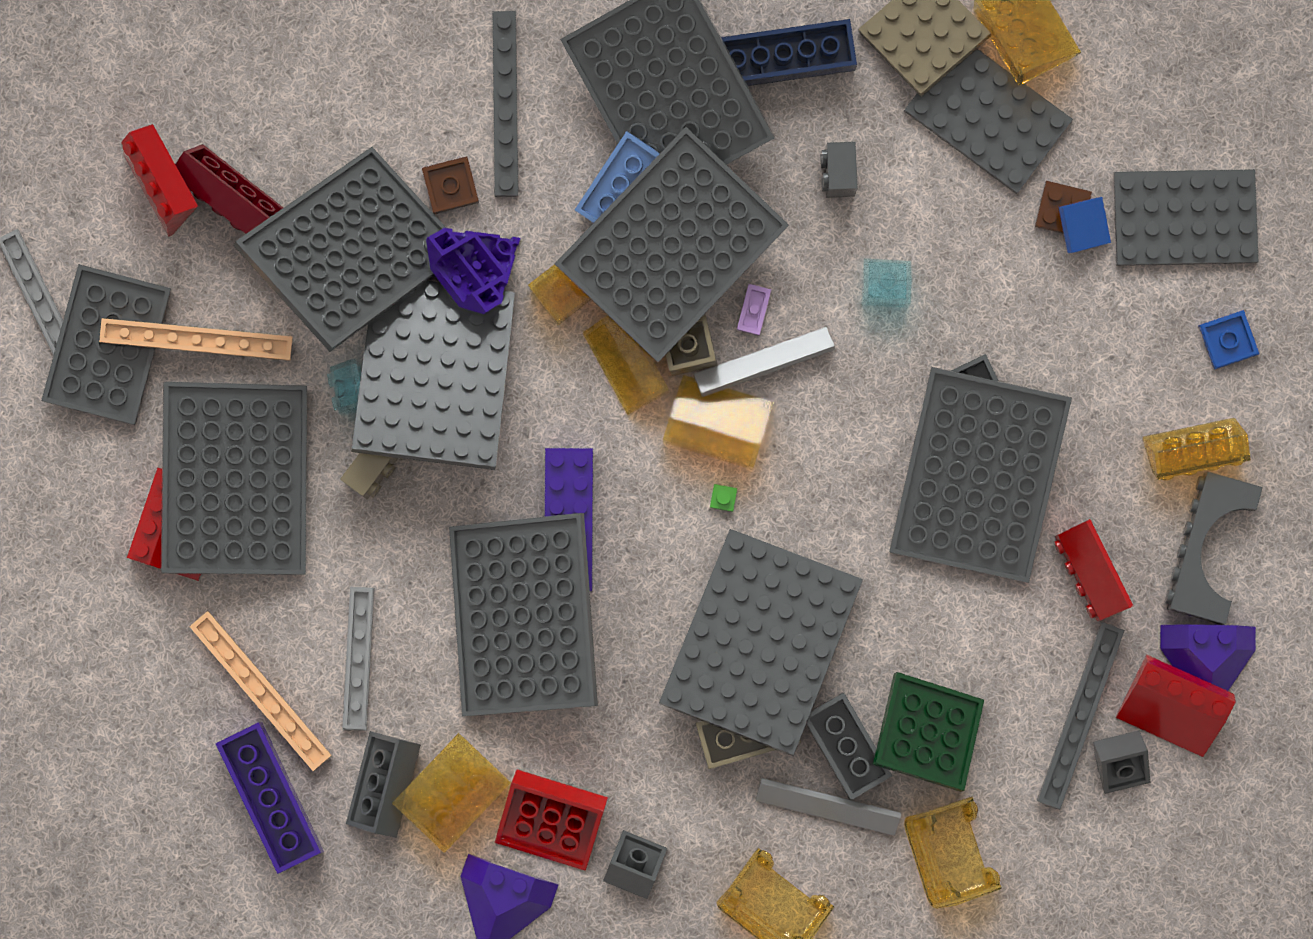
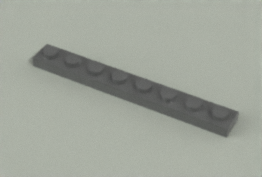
(505, 104)
(1080, 715)

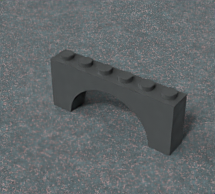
(1191, 591)

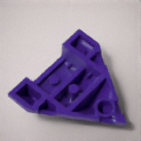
(472, 266)
(1209, 651)
(502, 898)

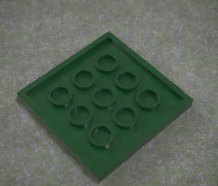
(928, 732)

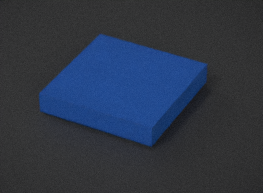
(1084, 224)
(1228, 339)

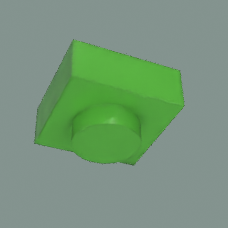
(723, 497)

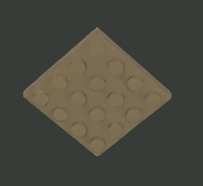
(924, 38)

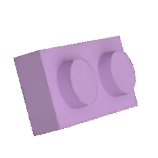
(753, 309)

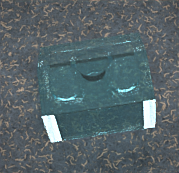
(886, 283)
(346, 382)

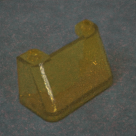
(949, 854)
(770, 904)

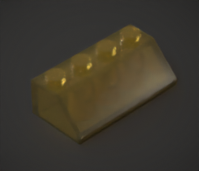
(625, 365)
(1197, 449)

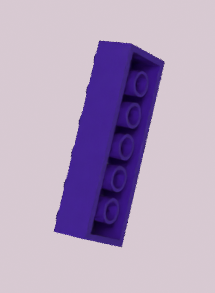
(571, 489)
(269, 797)

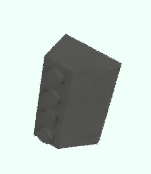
(383, 776)

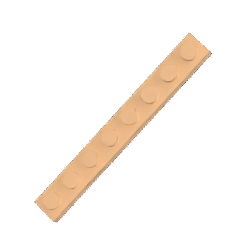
(195, 339)
(260, 691)

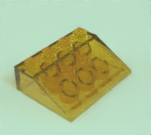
(1027, 35)
(718, 425)
(452, 792)

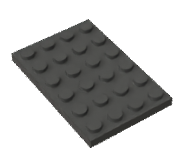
(991, 119)
(1185, 217)
(98, 375)

